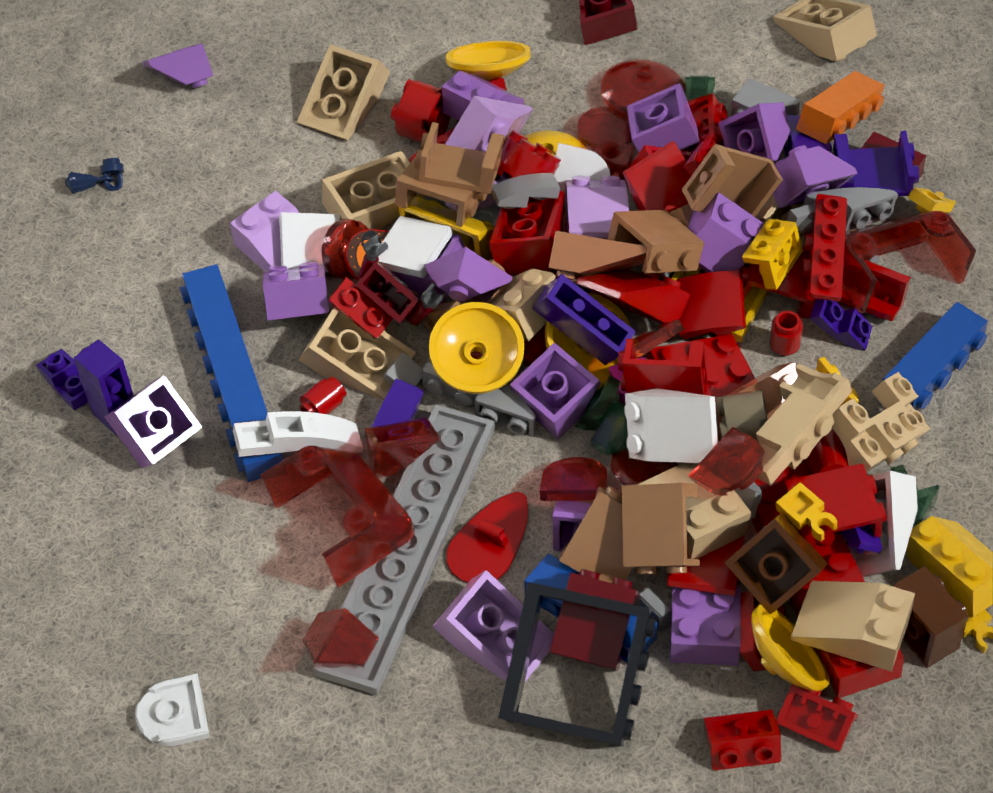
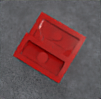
(713, 303)

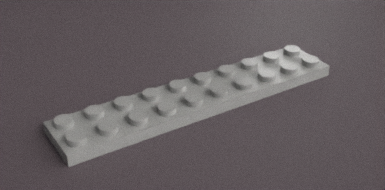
(392, 587)

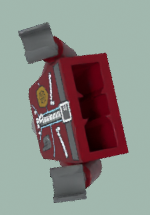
(390, 291)

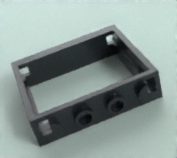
(522, 651)

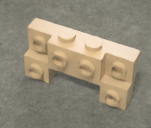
(800, 419)
(886, 434)

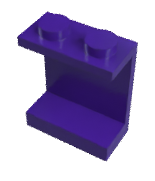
(880, 167)

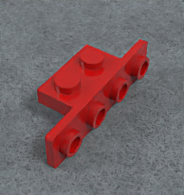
(826, 248)

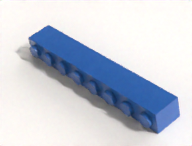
(227, 360)

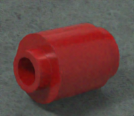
(786, 333)
(323, 397)

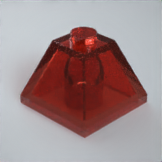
(398, 444)

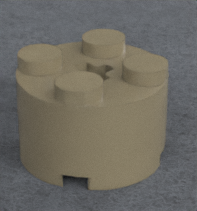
(742, 411)

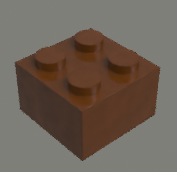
(776, 563)
(935, 618)

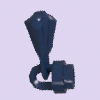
(111, 166)

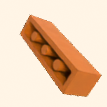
(840, 107)

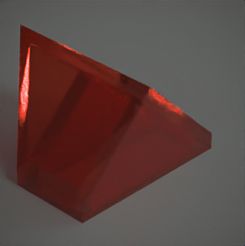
(339, 639)

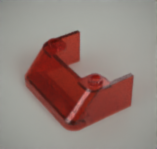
(896, 234)
(374, 525)

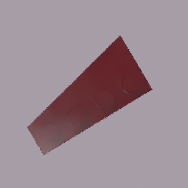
(606, 19)

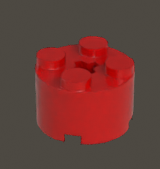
(418, 109)
(525, 158)

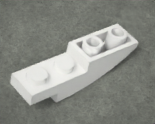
(295, 430)

